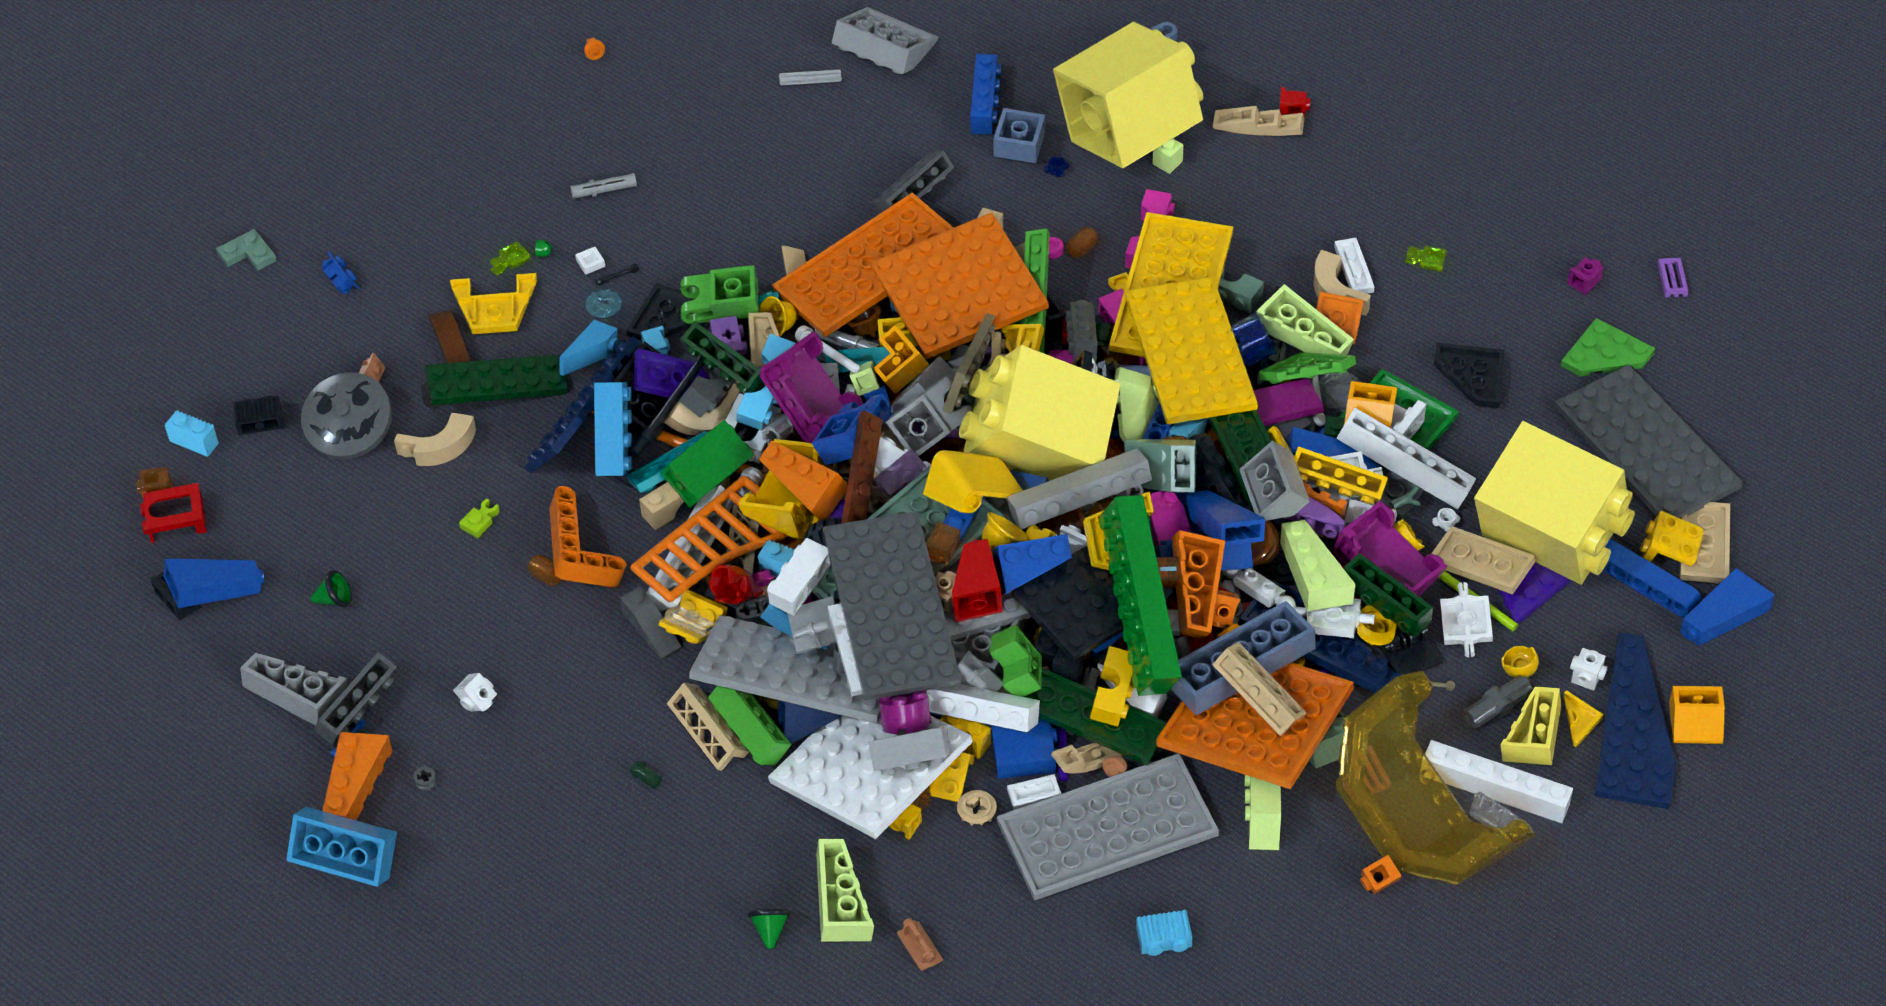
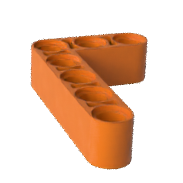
(568, 559)

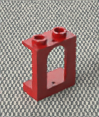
(159, 524)

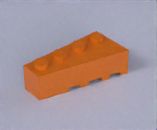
(809, 481)
(1197, 592)
(354, 771)

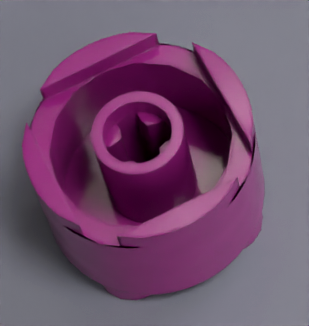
(905, 712)

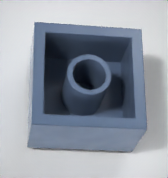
(1019, 135)

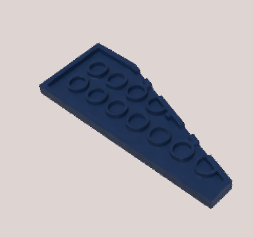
(577, 410)
(1340, 655)
(1636, 747)

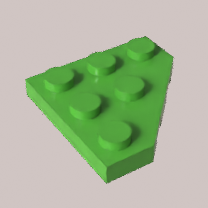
(1606, 350)
(1306, 366)

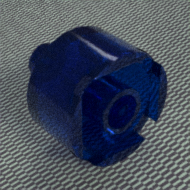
(1253, 338)

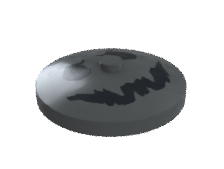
(346, 415)

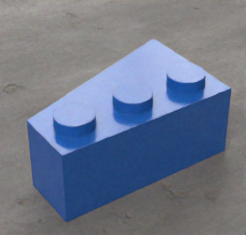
(1026, 560)

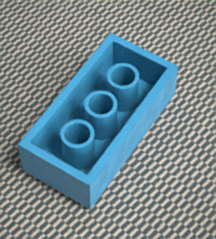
(612, 428)
(341, 846)

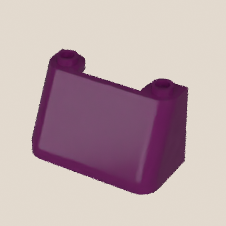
(804, 387)
(1384, 546)

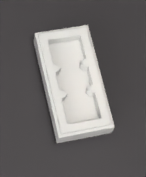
(1033, 791)

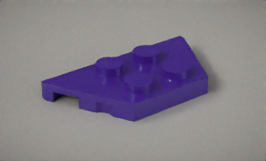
(1533, 591)

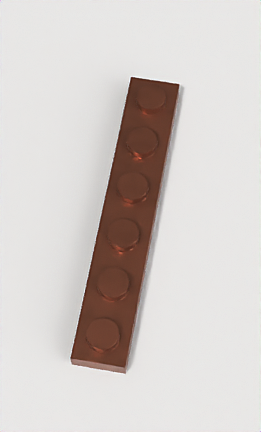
(862, 467)

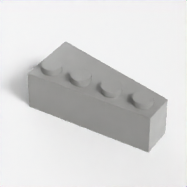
(292, 687)

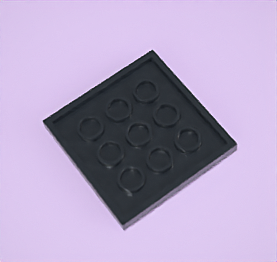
(1073, 604)

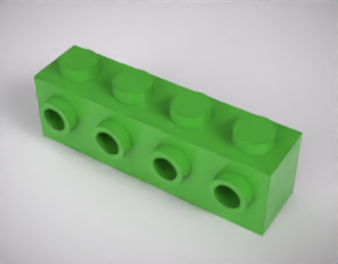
(751, 724)

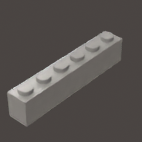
(1079, 488)

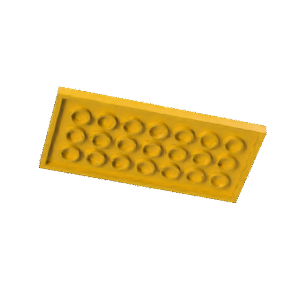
(1167, 253)
(1190, 350)

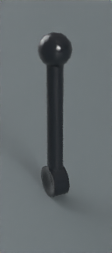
(633, 268)

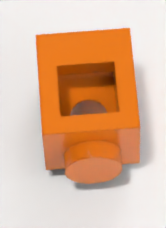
(1225, 600)
(1386, 869)

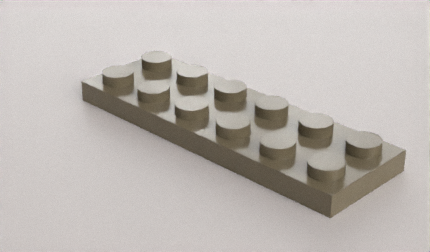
(970, 363)

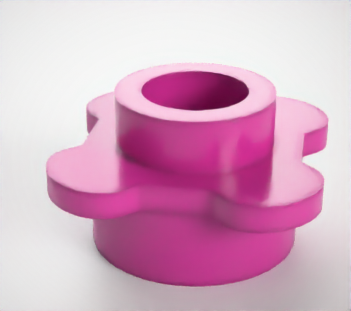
(763, 577)

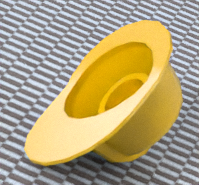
(1378, 634)

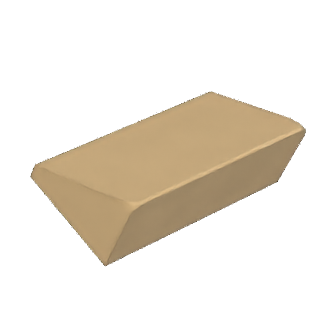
(792, 258)

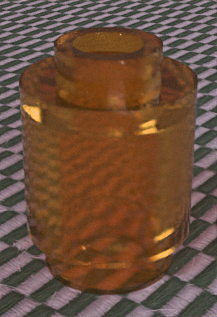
(1082, 242)
(543, 569)

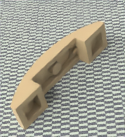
(1083, 758)

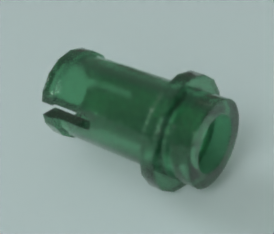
(648, 776)

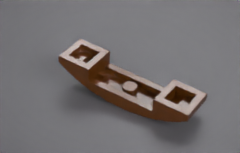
(449, 337)

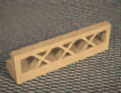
(1259, 688)
(714, 723)

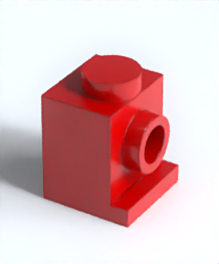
(1293, 102)

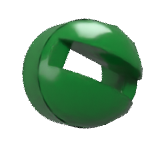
(543, 248)

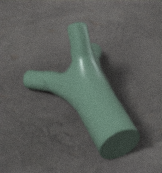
(1405, 499)

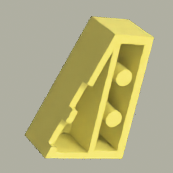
(1535, 731)

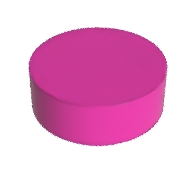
(1056, 247)

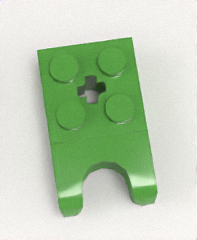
(720, 294)

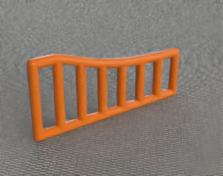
(717, 560)

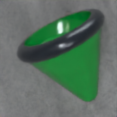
(333, 590)
(769, 924)

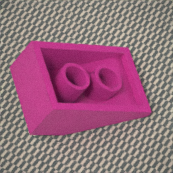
(1167, 517)

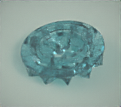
(603, 310)

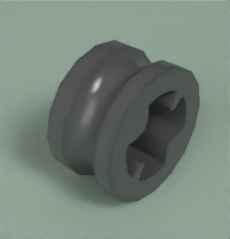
(427, 785)

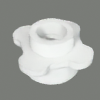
(1446, 514)

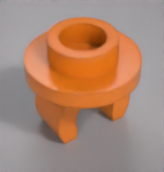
(594, 49)

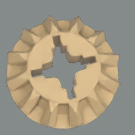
(970, 800)

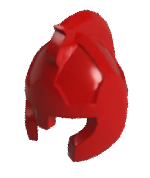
(733, 584)

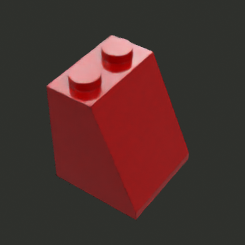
(976, 583)

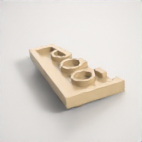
(759, 329)

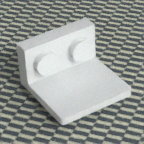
(1408, 421)

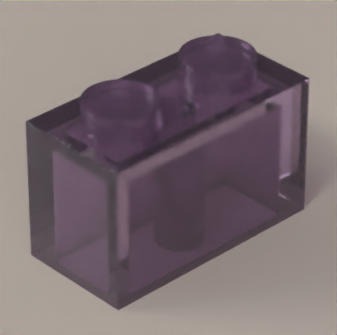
(900, 474)

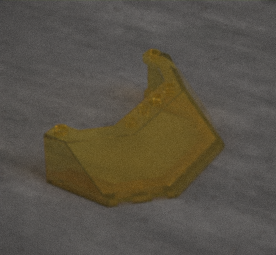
(1404, 798)

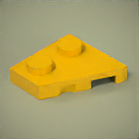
(1023, 334)

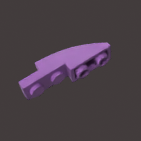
(1320, 519)

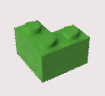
(1019, 661)

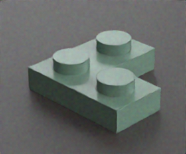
(247, 246)

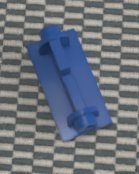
(336, 267)

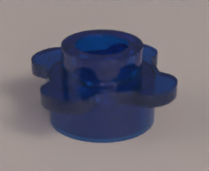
(1056, 166)

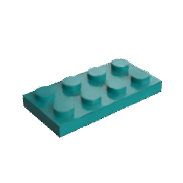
(649, 475)

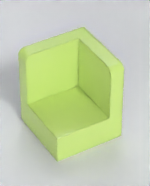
(865, 379)

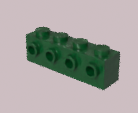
(724, 358)
(1389, 596)

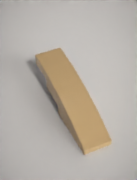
(1252, 122)

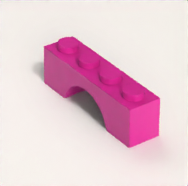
(1153, 202)

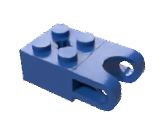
(838, 434)

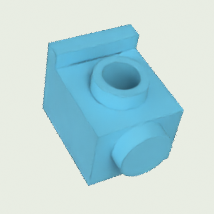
(656, 338)

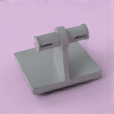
(812, 626)
(977, 674)

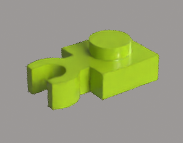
(478, 521)

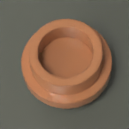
(1114, 765)

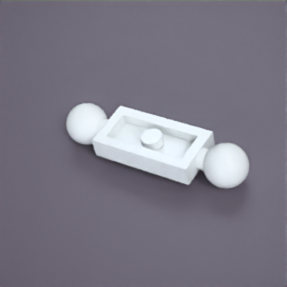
(1259, 587)

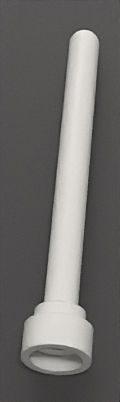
(840, 358)

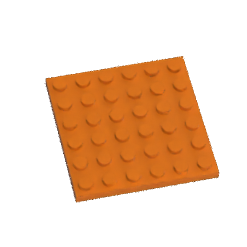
(954, 280)
(1242, 740)

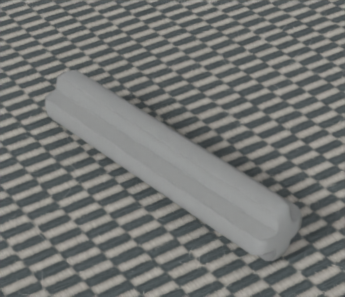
(810, 77)

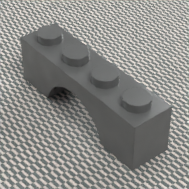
(705, 393)

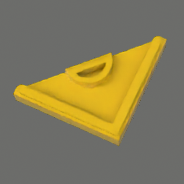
(1581, 717)

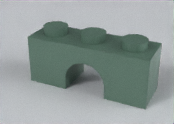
(1242, 293)

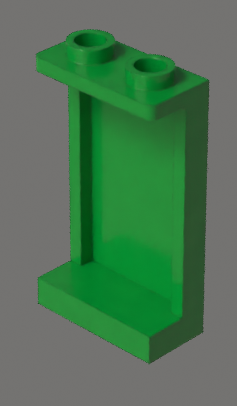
(707, 463)

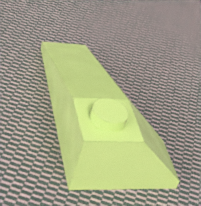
(1136, 403)

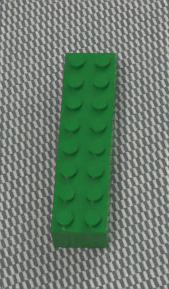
(1140, 596)

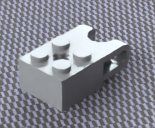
(927, 410)

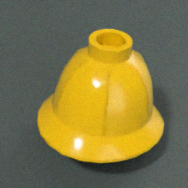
(783, 313)
(1001, 531)

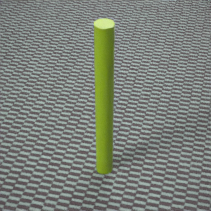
(1494, 612)

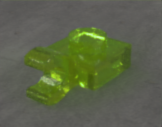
(511, 256)
(1430, 257)

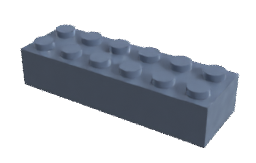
(1271, 638)

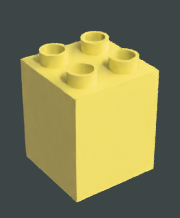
(1129, 94)
(1039, 414)
(1554, 503)

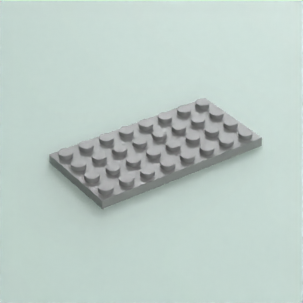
(766, 664)
(1107, 826)

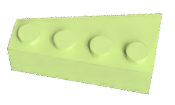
(1314, 568)

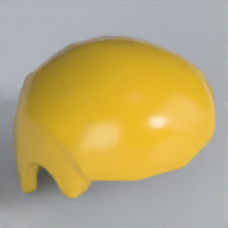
(1407, 532)
(1520, 661)

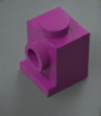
(1587, 270)

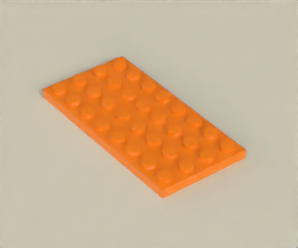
(841, 280)

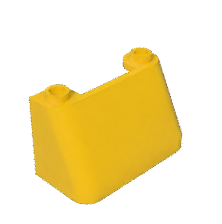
(964, 479)
(776, 504)

